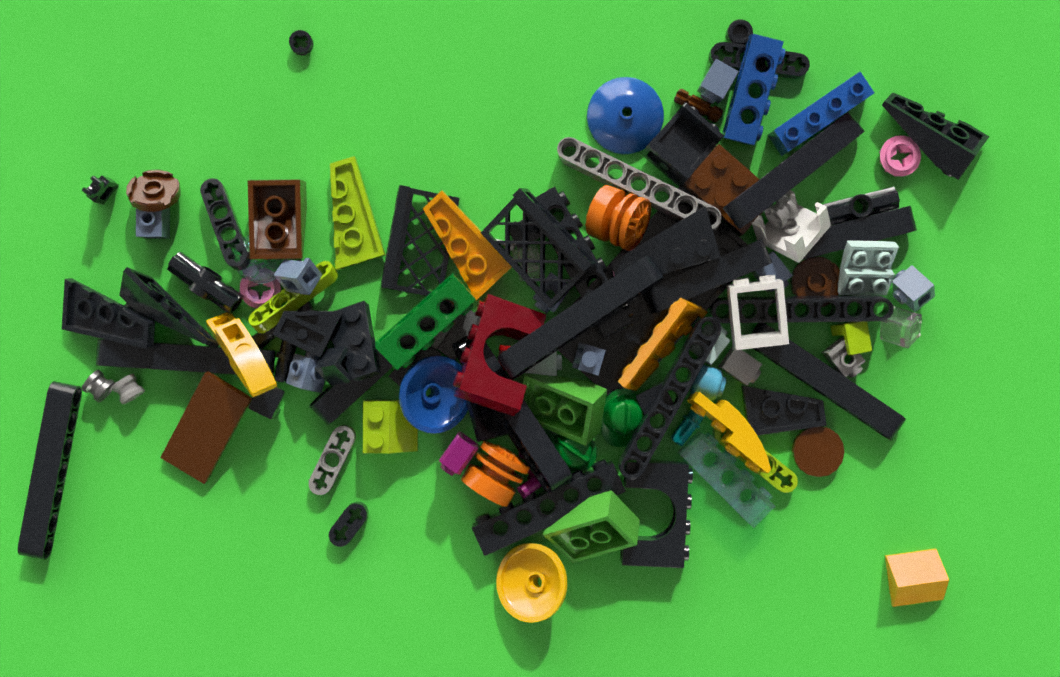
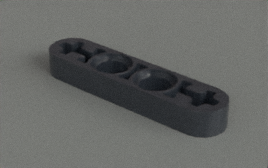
(789, 71)
(227, 223)

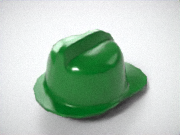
(620, 417)
(573, 453)

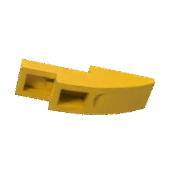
(242, 353)
(739, 434)

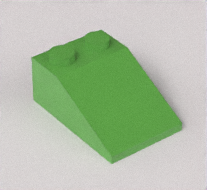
(566, 405)
(595, 528)

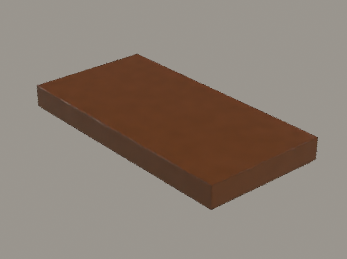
(206, 427)

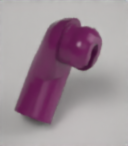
(529, 486)

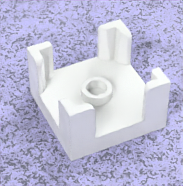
(798, 235)

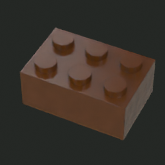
(720, 181)

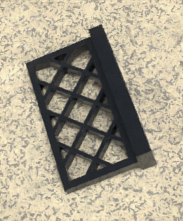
(554, 231)
(397, 239)

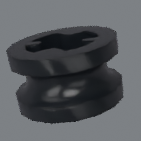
(301, 34)

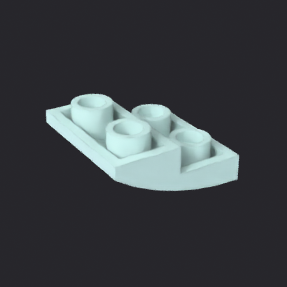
(867, 268)

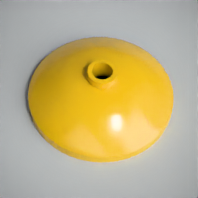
(519, 585)

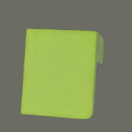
(855, 335)

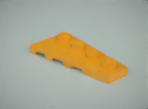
(471, 252)
(661, 343)

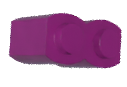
(458, 454)

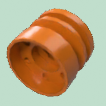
(618, 217)
(493, 476)

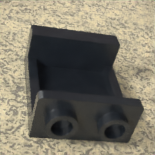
(682, 144)

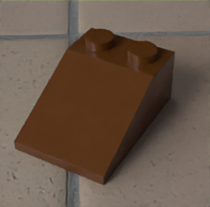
(277, 218)

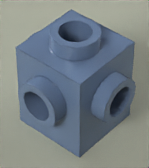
(303, 373)

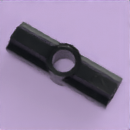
(872, 204)
(205, 282)

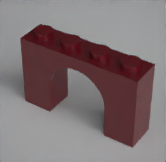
(477, 381)

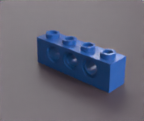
(773, 53)
(821, 113)

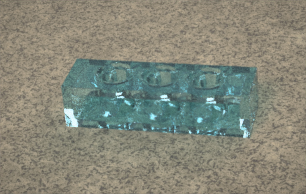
(752, 510)

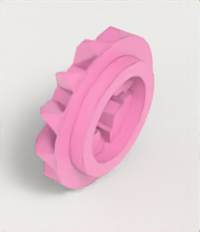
(904, 145)
(252, 297)

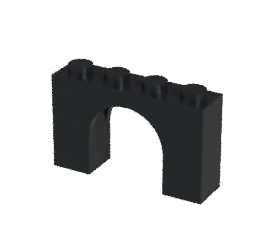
(668, 546)

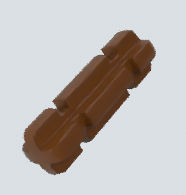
(713, 113)

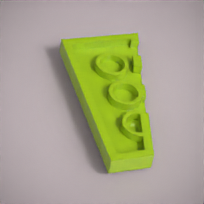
(354, 223)

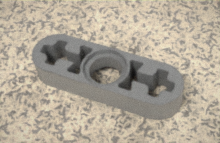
(317, 473)

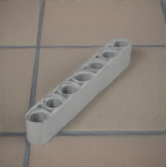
(629, 175)

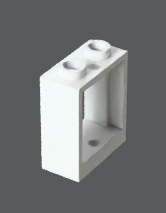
(762, 339)

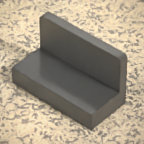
(460, 329)

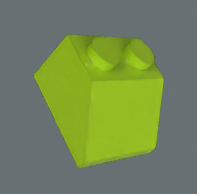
(387, 428)

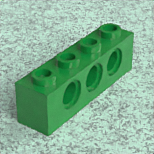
(449, 289)

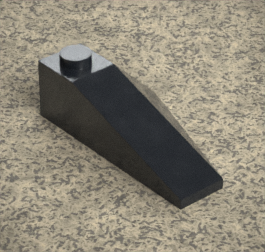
(945, 143)
(154, 302)

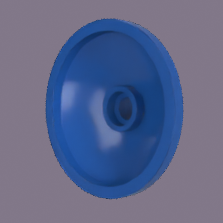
(623, 133)
(441, 408)

